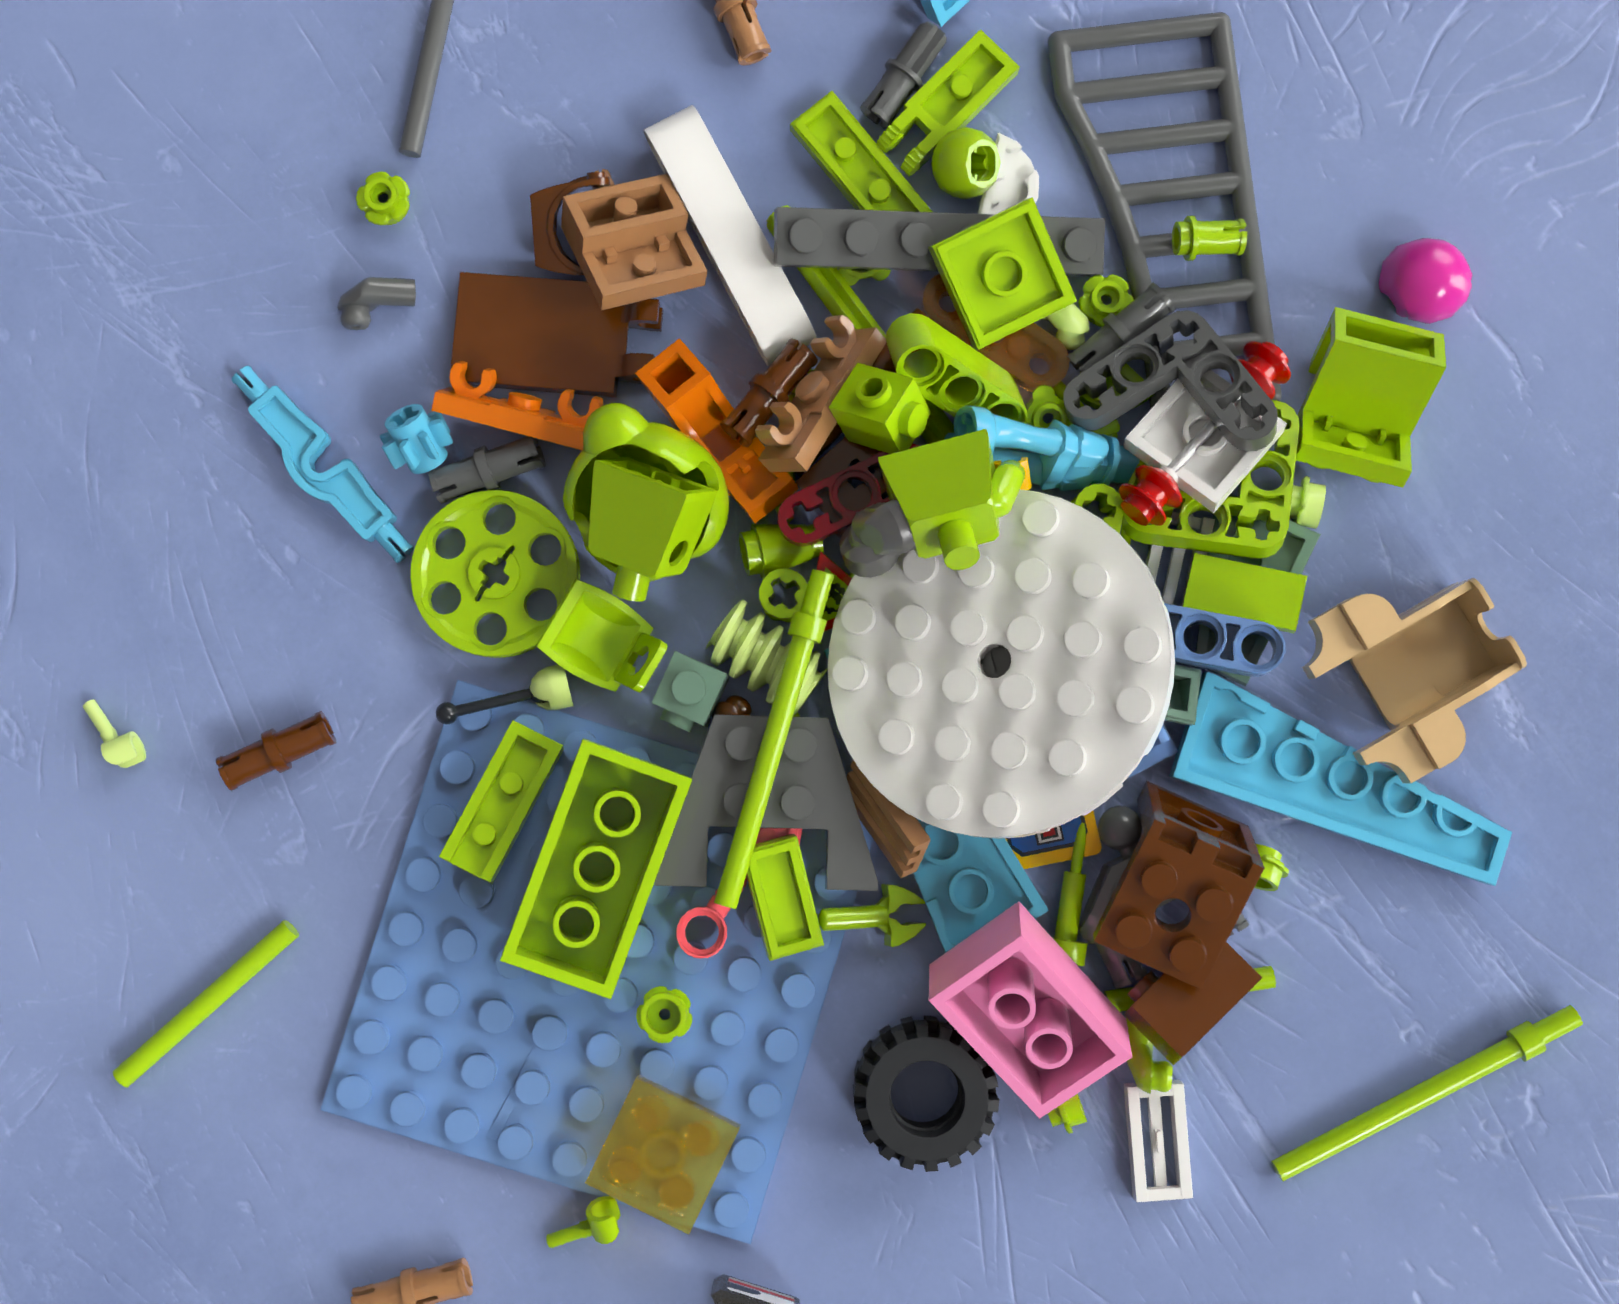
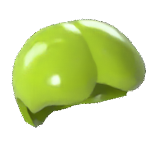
(623, 432)

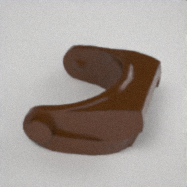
(544, 212)

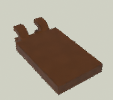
(547, 334)

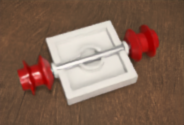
(1189, 449)

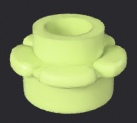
(1307, 503)

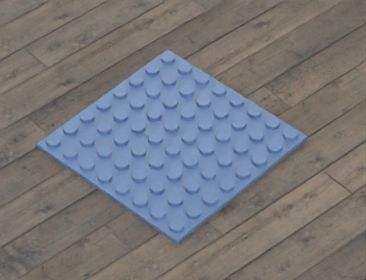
(451, 1024)

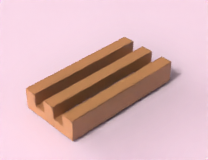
(893, 830)

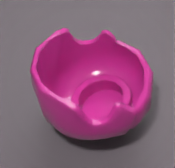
(1426, 280)

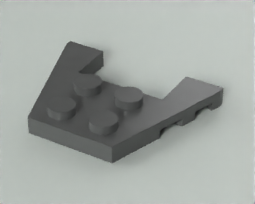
(805, 794)

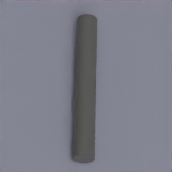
(426, 78)

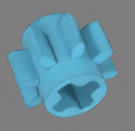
(416, 439)

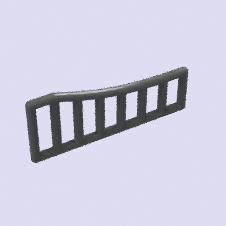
(1118, 197)

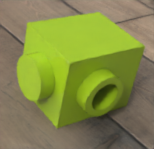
(880, 409)

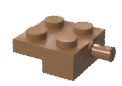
(632, 240)

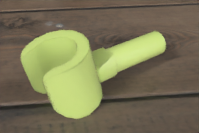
(117, 750)

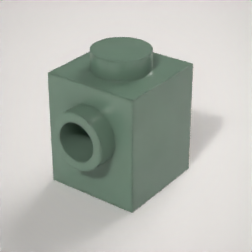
(689, 692)

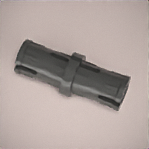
(1123, 327)
(486, 468)

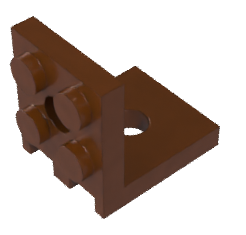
(1186, 857)

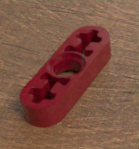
(810, 501)

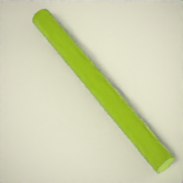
(205, 1003)

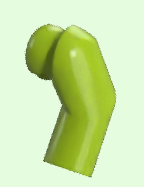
(1147, 1073)

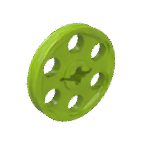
(467, 573)

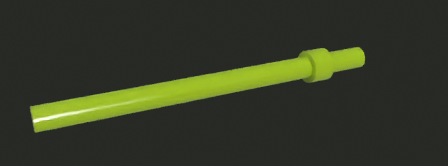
(806, 629)
(1522, 1042)

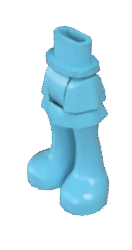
(1063, 454)

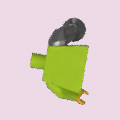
(940, 502)

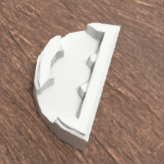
(1014, 181)

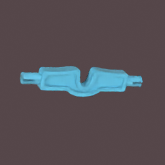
(302, 445)

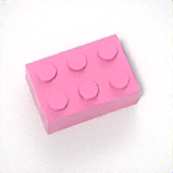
(1029, 1010)

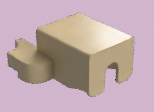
(1417, 669)

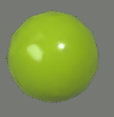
(965, 163)

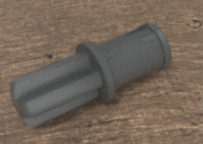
(904, 74)

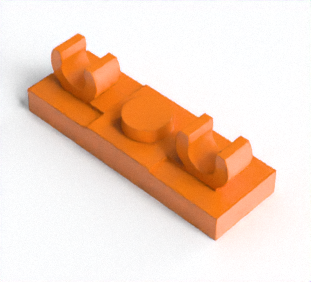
(517, 414)

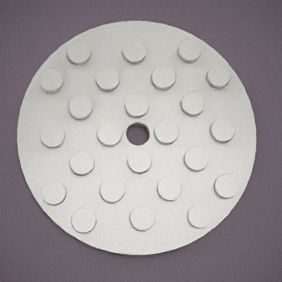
(1049, 733)

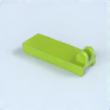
(502, 802)

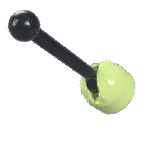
(547, 689)

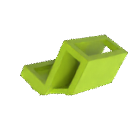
(1368, 396)

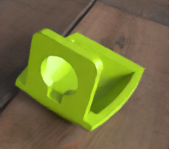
(601, 639)

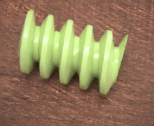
(758, 653)

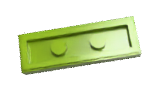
(853, 159)

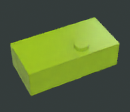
(596, 868)

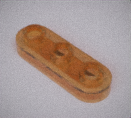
(1013, 351)

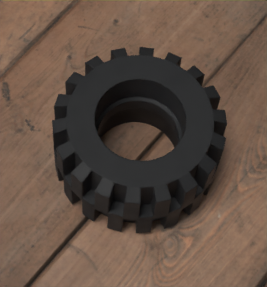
(933, 1140)

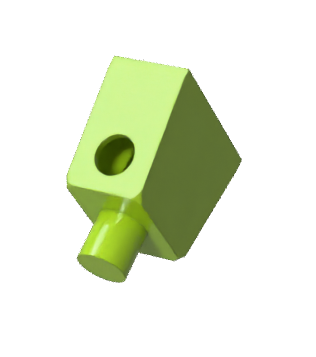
(644, 522)

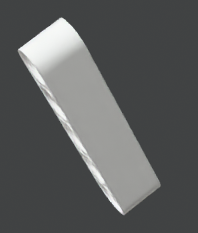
(729, 233)

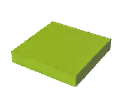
(1002, 274)

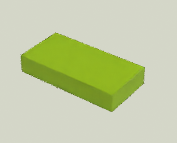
(1245, 591)
(783, 898)

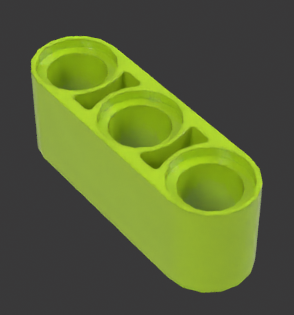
(943, 360)

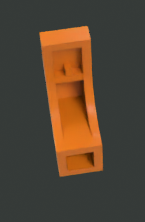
(696, 408)

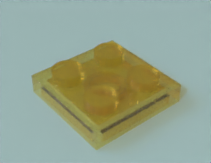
(663, 1154)

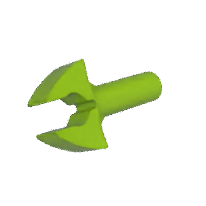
(876, 916)

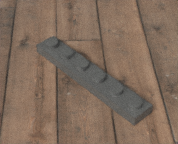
(902, 239)

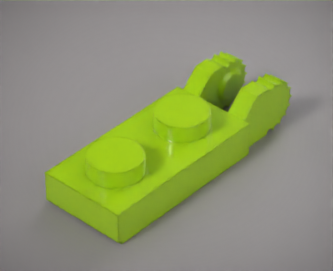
(951, 98)

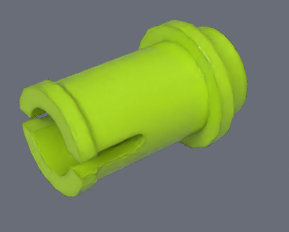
(1208, 237)

